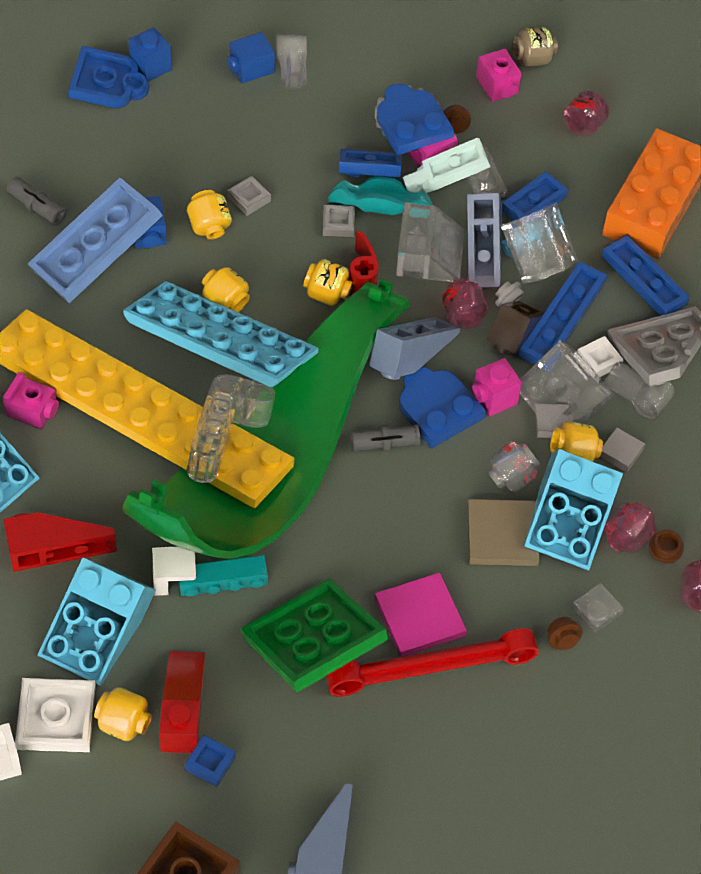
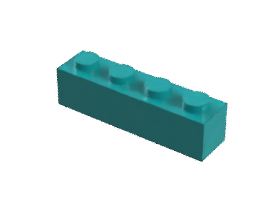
(226, 575)

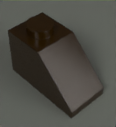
(513, 326)

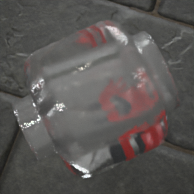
(513, 466)

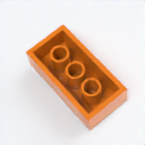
(656, 193)

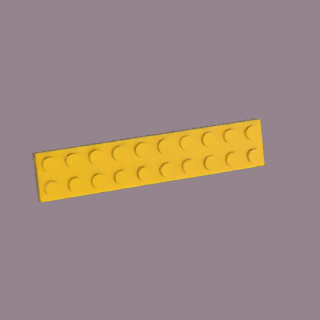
(135, 404)

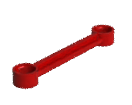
(512, 647)

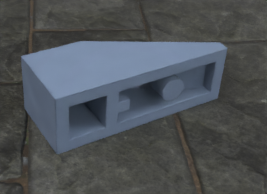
(485, 239)
(410, 345)
(325, 845)

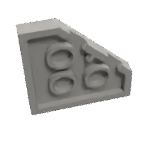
(660, 345)

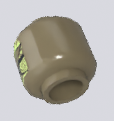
(534, 46)

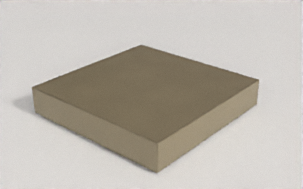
(499, 532)

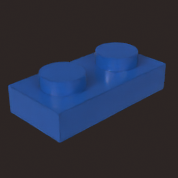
(363, 162)
(535, 195)

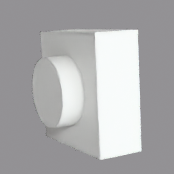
(600, 355)

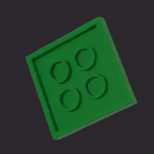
(314, 634)

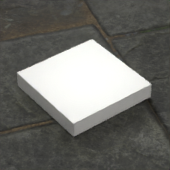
(55, 715)

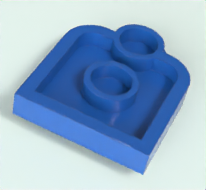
(107, 79)
(412, 119)
(438, 405)

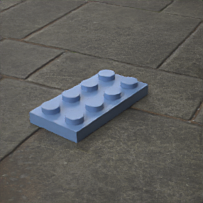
(94, 240)

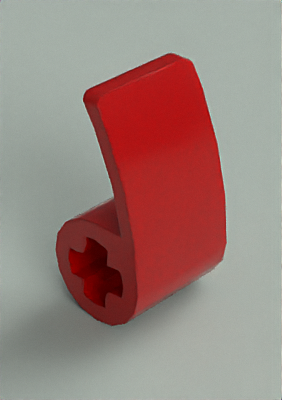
(365, 267)

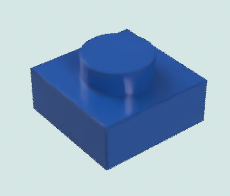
(210, 760)

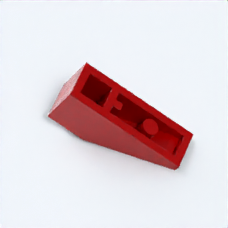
(49, 539)
(182, 702)

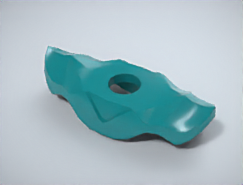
(377, 195)

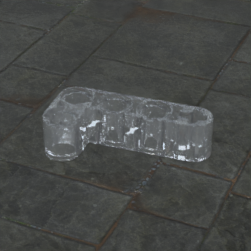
(227, 402)

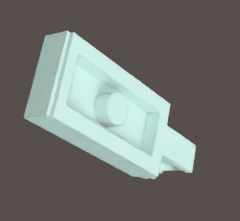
(448, 167)

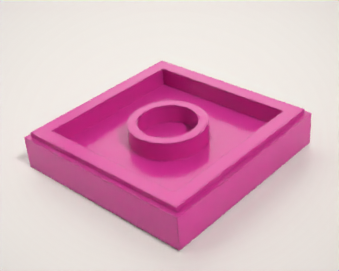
(420, 615)

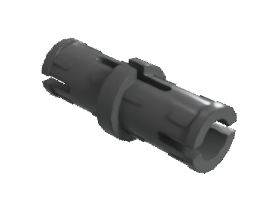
(36, 201)
(362, 439)

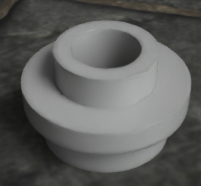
(509, 293)

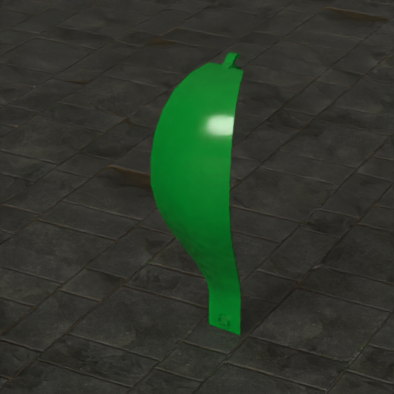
(303, 423)

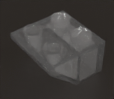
(539, 243)
(429, 244)

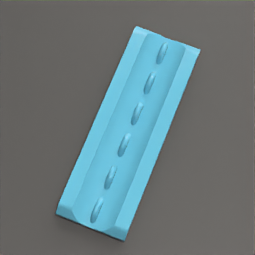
(219, 334)

